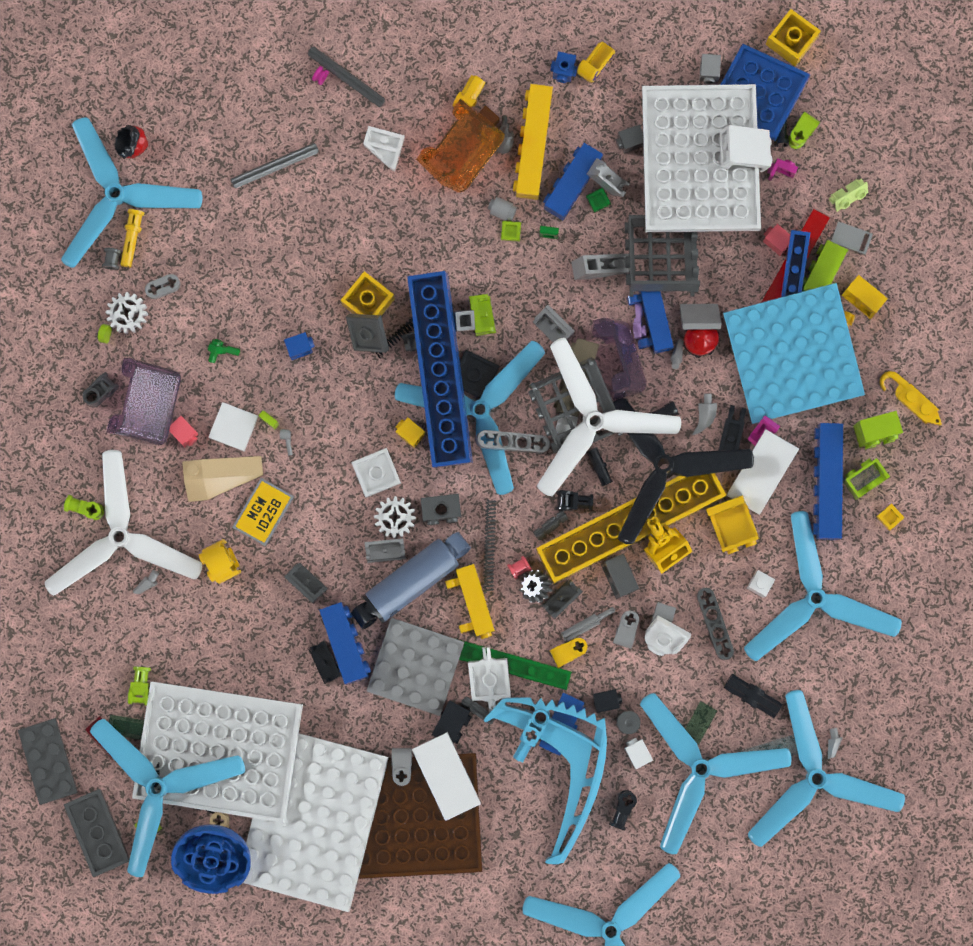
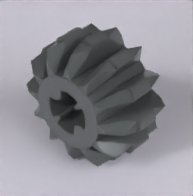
(536, 586)

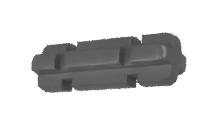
(550, 525)
(475, 708)

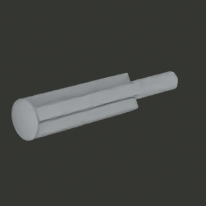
(585, 625)

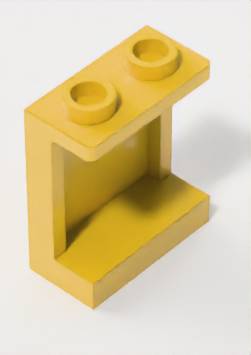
(733, 524)

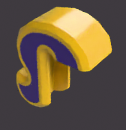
(596, 62)

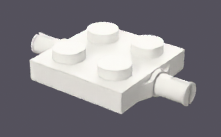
(489, 679)

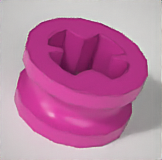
(320, 75)

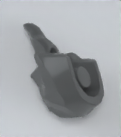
(507, 143)

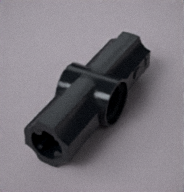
(753, 696)

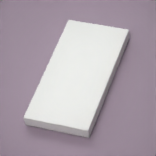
(771, 461)
(446, 776)

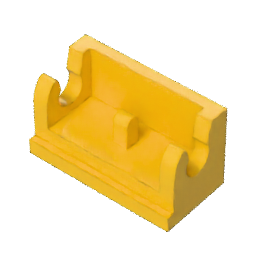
(864, 296)

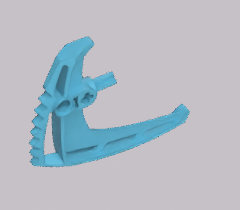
(571, 744)

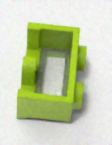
(866, 478)

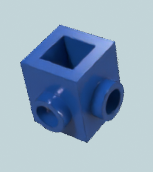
(564, 67)

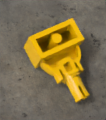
(666, 546)

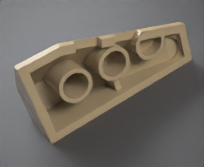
(213, 477)

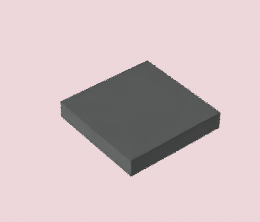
(367, 333)

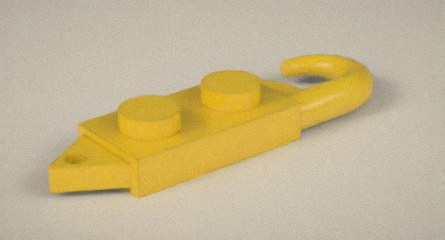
(912, 399)

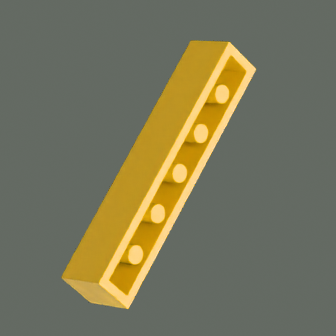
(534, 141)

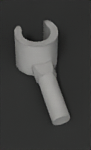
(285, 435)

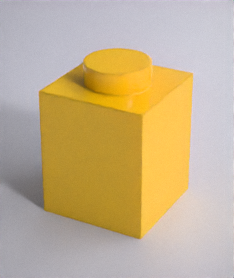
(410, 432)

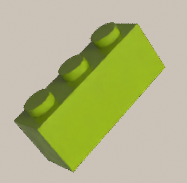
(826, 265)

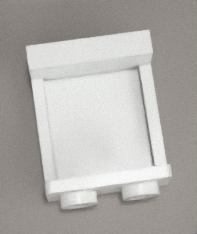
(745, 147)

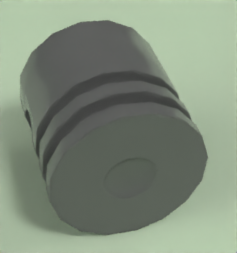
(628, 722)

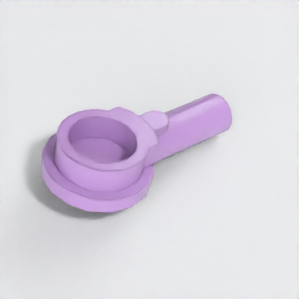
(638, 329)

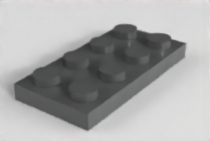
(47, 761)
(97, 832)

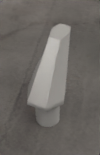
(677, 355)
(147, 583)
(833, 743)

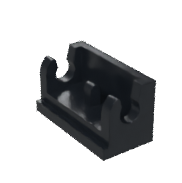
(325, 662)

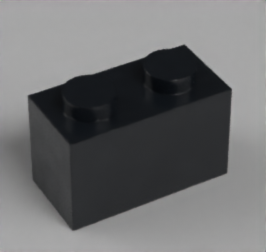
(452, 721)

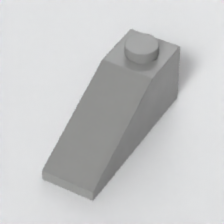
(599, 266)

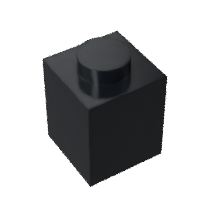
(607, 700)

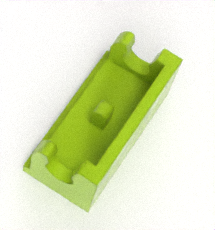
(482, 314)

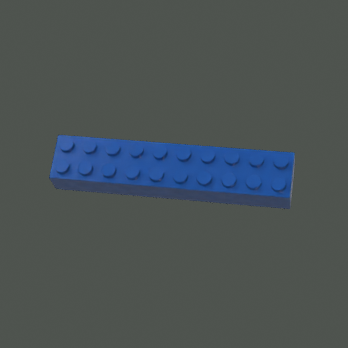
(440, 369)

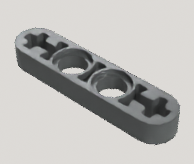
(717, 623)

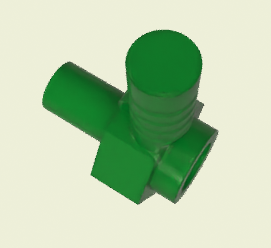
(216, 347)

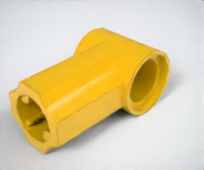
(471, 91)

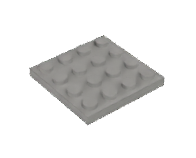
(415, 666)

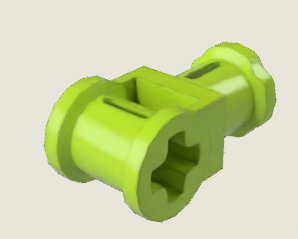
(83, 507)
(139, 686)

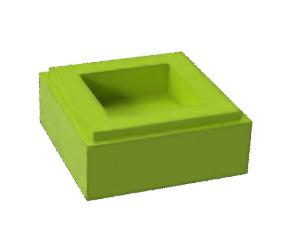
(511, 231)
(268, 419)

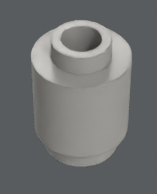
(502, 209)

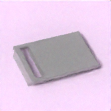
(850, 237)

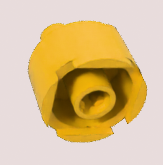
(220, 562)

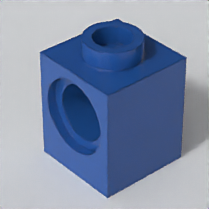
(299, 345)

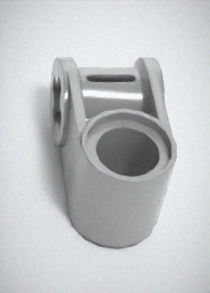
(626, 633)
(401, 762)

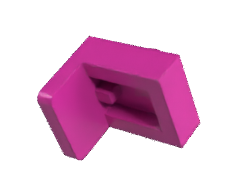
(785, 167)
(765, 423)

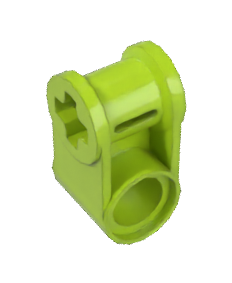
(803, 129)

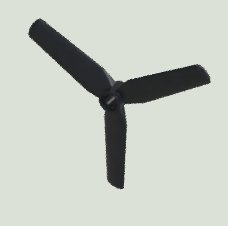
(684, 464)

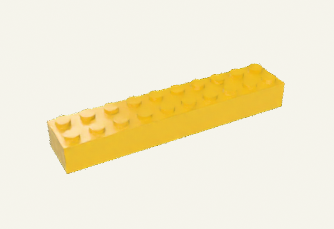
(599, 536)

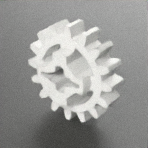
(133, 311)
(386, 517)

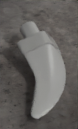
(707, 413)

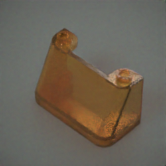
(463, 149)

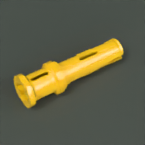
(132, 228)

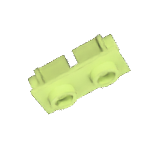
(856, 190)

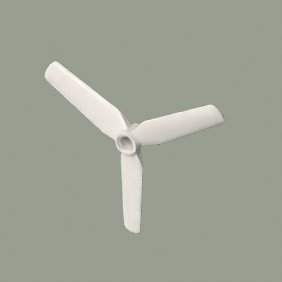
(582, 435)
(118, 516)

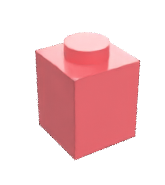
(777, 239)
(183, 432)

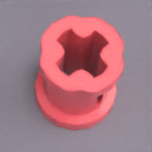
(519, 567)

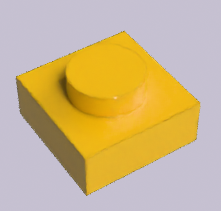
(890, 517)

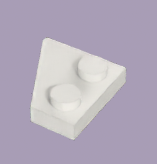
(384, 145)

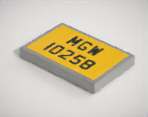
(263, 512)

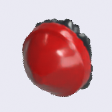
(130, 142)
(701, 341)

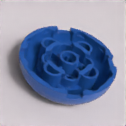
(212, 844)

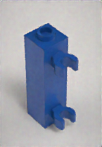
(656, 321)

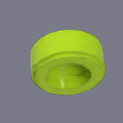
(104, 333)

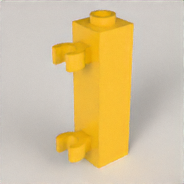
(475, 602)

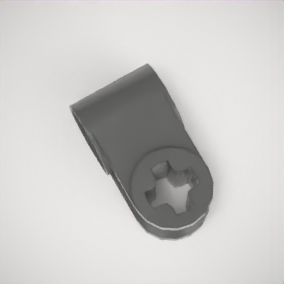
(99, 388)

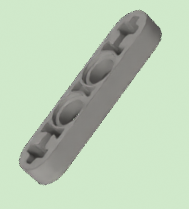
(512, 441)

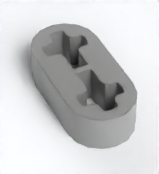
(160, 282)

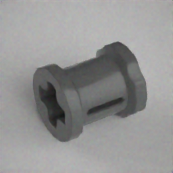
(111, 258)

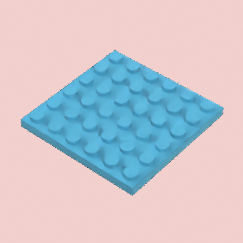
(794, 353)

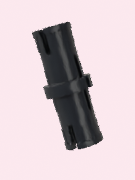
(599, 466)

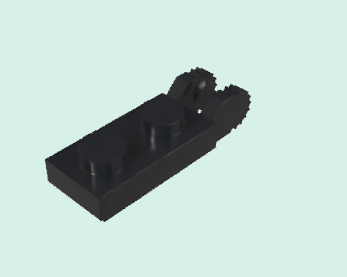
(732, 430)

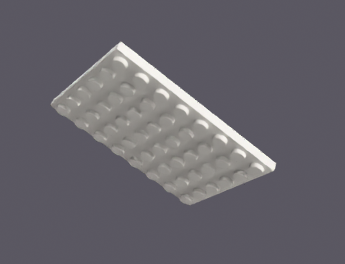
(683, 159)
(203, 726)
(325, 826)

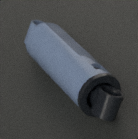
(410, 580)

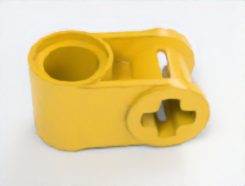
(565, 653)

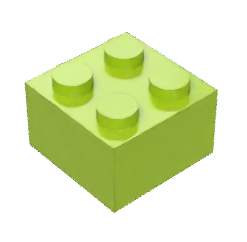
(878, 429)

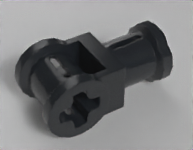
(573, 501)
(622, 810)

